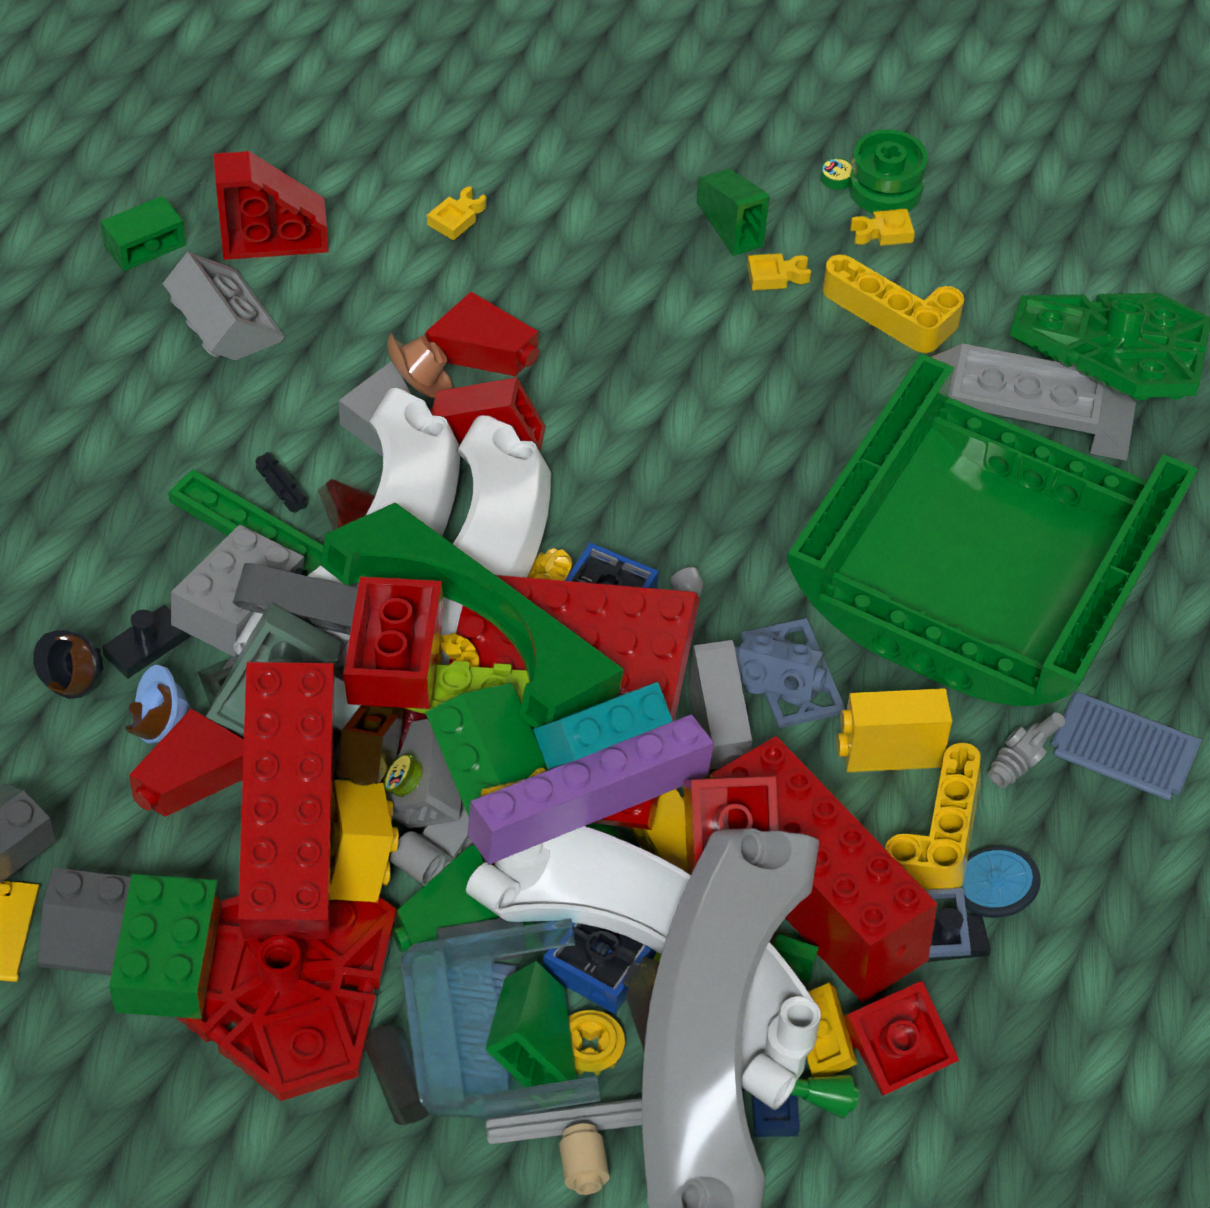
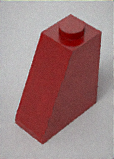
(484, 337)
(499, 399)
(187, 765)

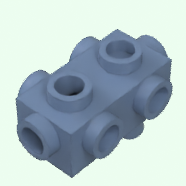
(780, 668)

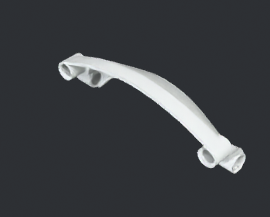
(417, 474)
(505, 509)
(637, 895)

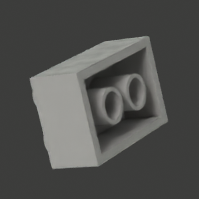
(205, 598)

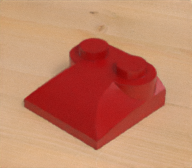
(900, 1038)

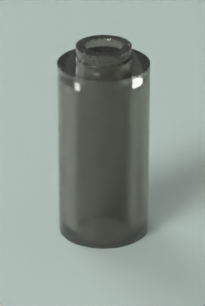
(395, 1071)

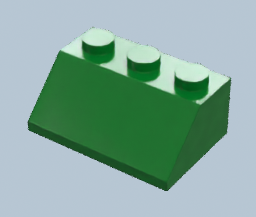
(485, 740)

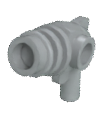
(1023, 751)

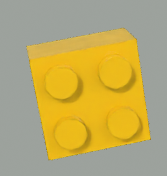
(361, 841)

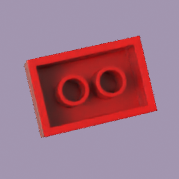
(394, 643)

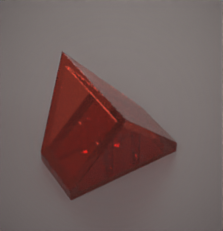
(344, 502)

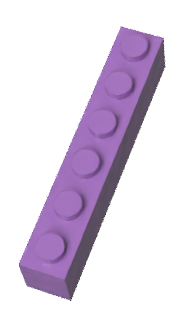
(589, 789)

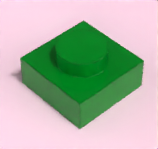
(798, 955)

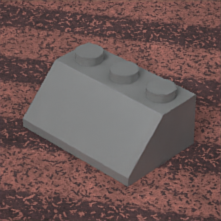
(221, 308)

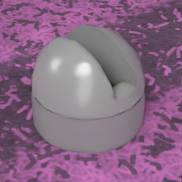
(687, 580)

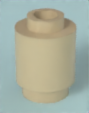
(583, 1159)

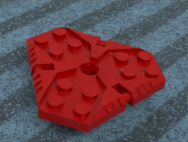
(297, 1021)

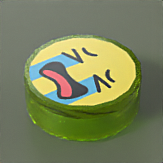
(403, 775)

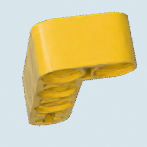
(890, 308)
(942, 857)

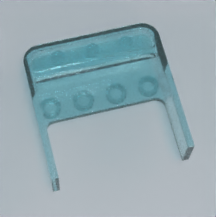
(451, 1017)

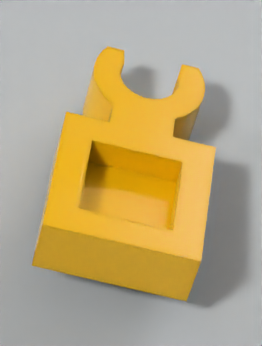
(454, 216)
(887, 226)
(772, 272)

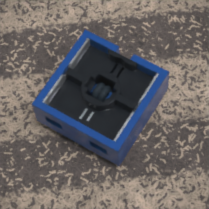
(609, 568)
(596, 964)

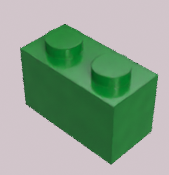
(143, 233)

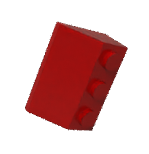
(724, 806)

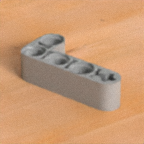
(432, 851)

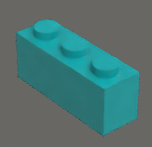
(602, 725)

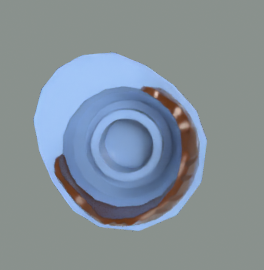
(157, 705)

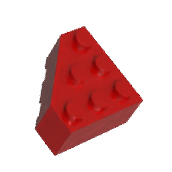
(266, 210)

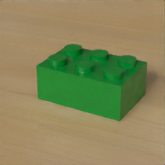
(165, 946)

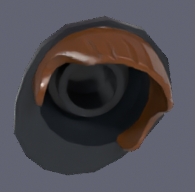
(68, 663)

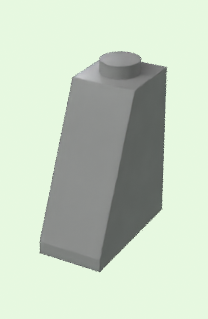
(360, 404)
(720, 701)
(436, 795)

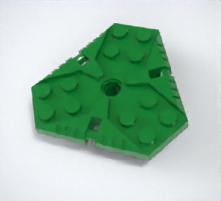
(1124, 341)

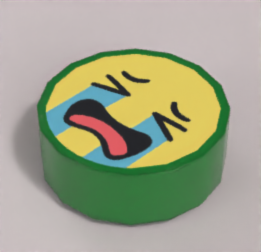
(836, 173)

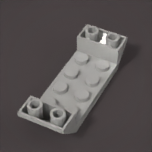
(1041, 394)

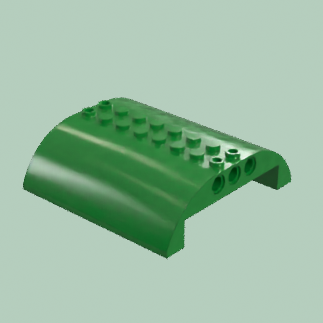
(980, 546)

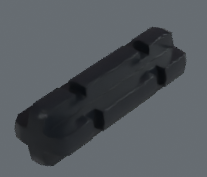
(281, 482)

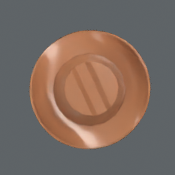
(420, 364)

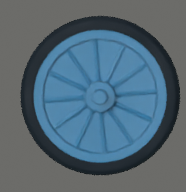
(1000, 881)

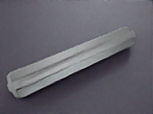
(555, 1121)

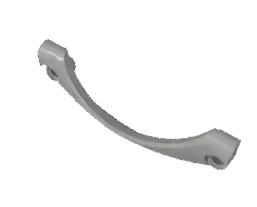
(692, 1088)

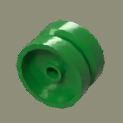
(887, 171)

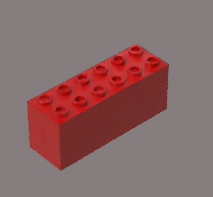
(287, 800)
(863, 904)

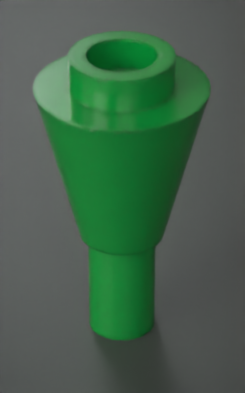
(830, 1093)

